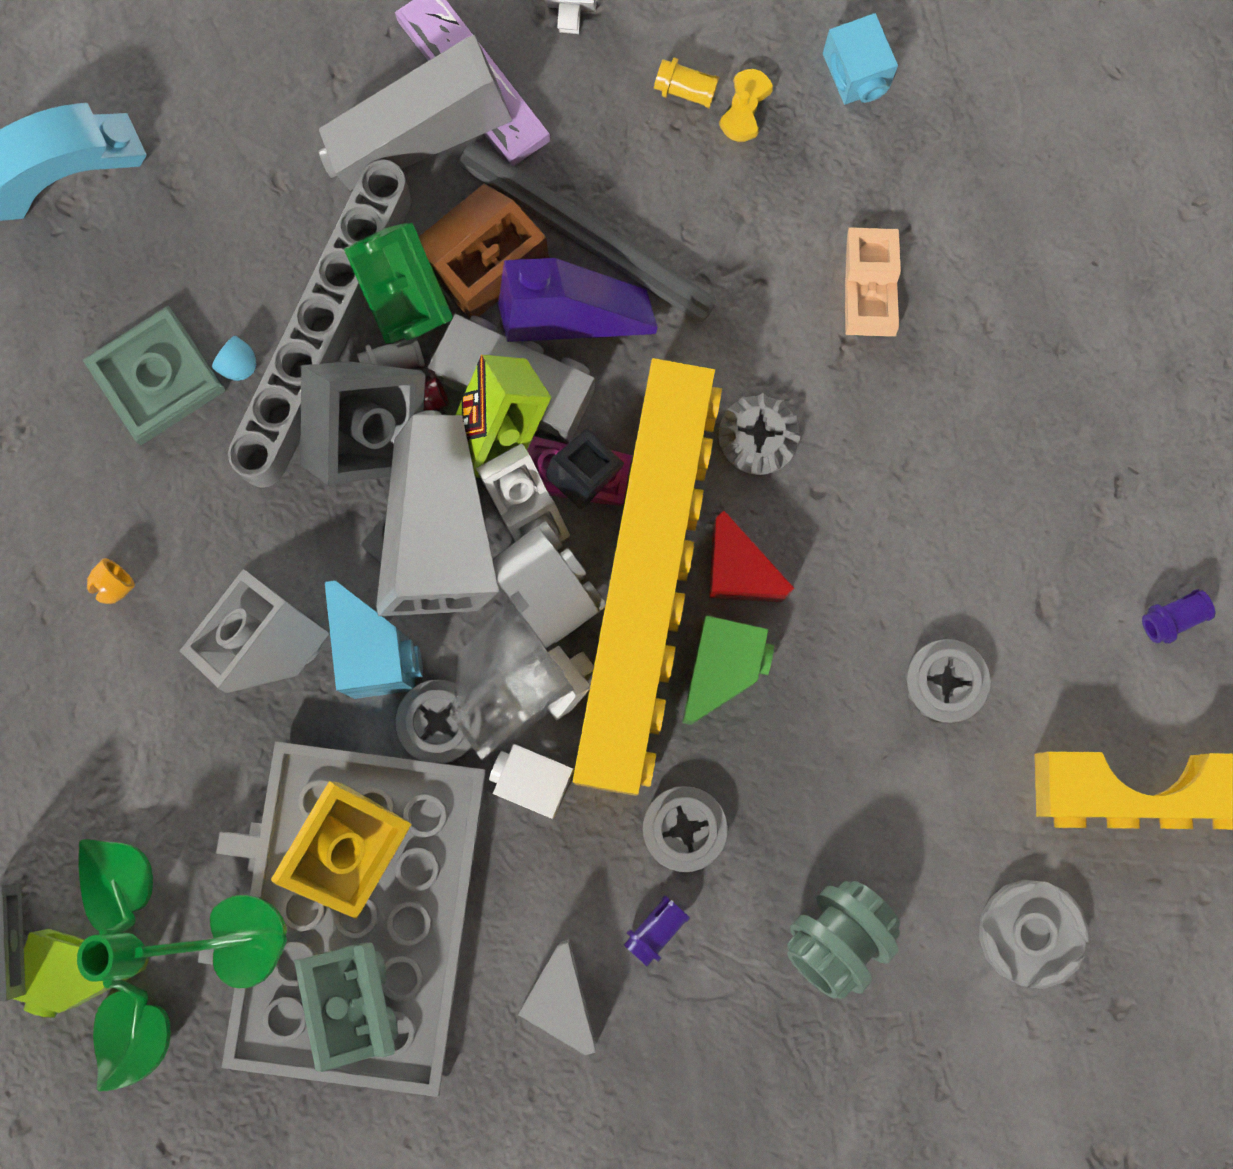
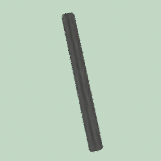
(587, 232)

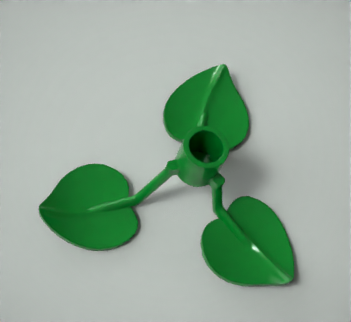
(127, 1032)

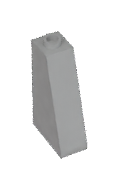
(417, 115)
(434, 525)

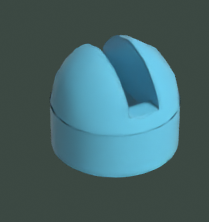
(235, 360)

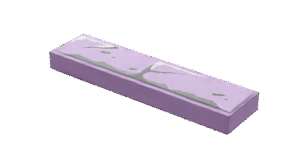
(435, 29)

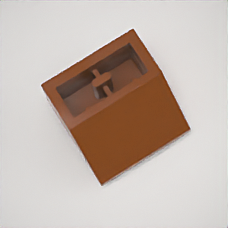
(474, 241)

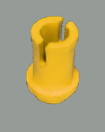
(685, 83)

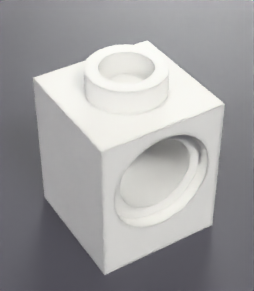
(531, 780)

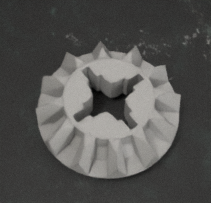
(740, 447)
(964, 664)
(412, 724)
(707, 841)

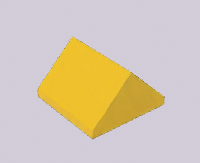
(341, 850)

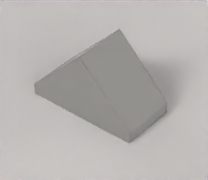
(559, 1002)

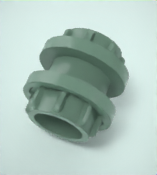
(844, 939)

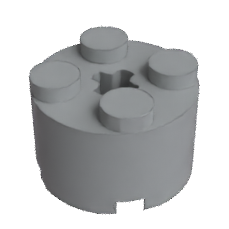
(546, 585)

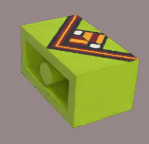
(501, 407)

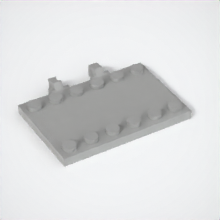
(409, 918)

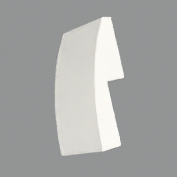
(520, 494)

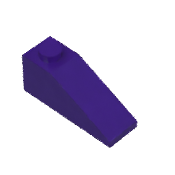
(569, 302)

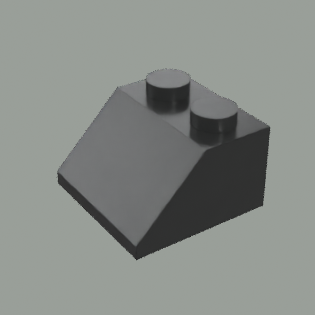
(353, 418)

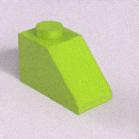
(53, 975)

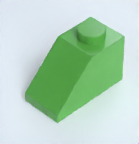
(725, 665)

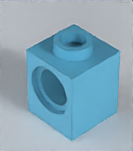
(860, 60)

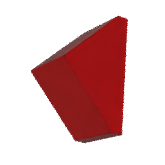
(740, 567)

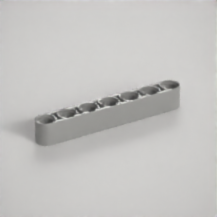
(300, 342)

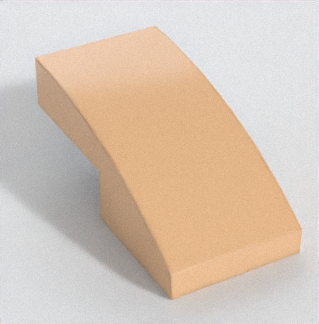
(872, 282)

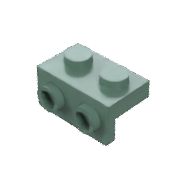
(346, 1005)

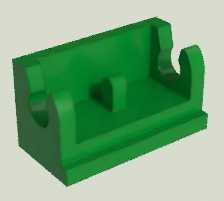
(398, 283)

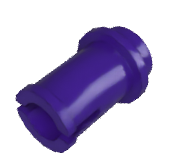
(1178, 616)
(656, 931)

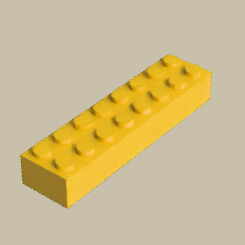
(644, 578)

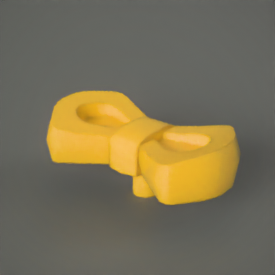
(750, 89)

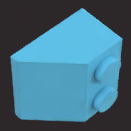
(367, 649)

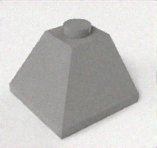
(252, 638)

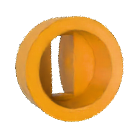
(109, 581)

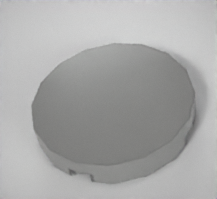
(1033, 933)

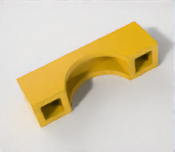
(1083, 786)

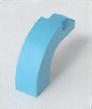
(57, 145)

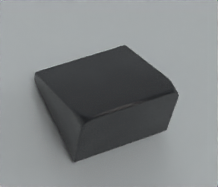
(583, 468)

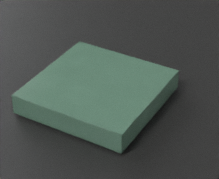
(154, 375)

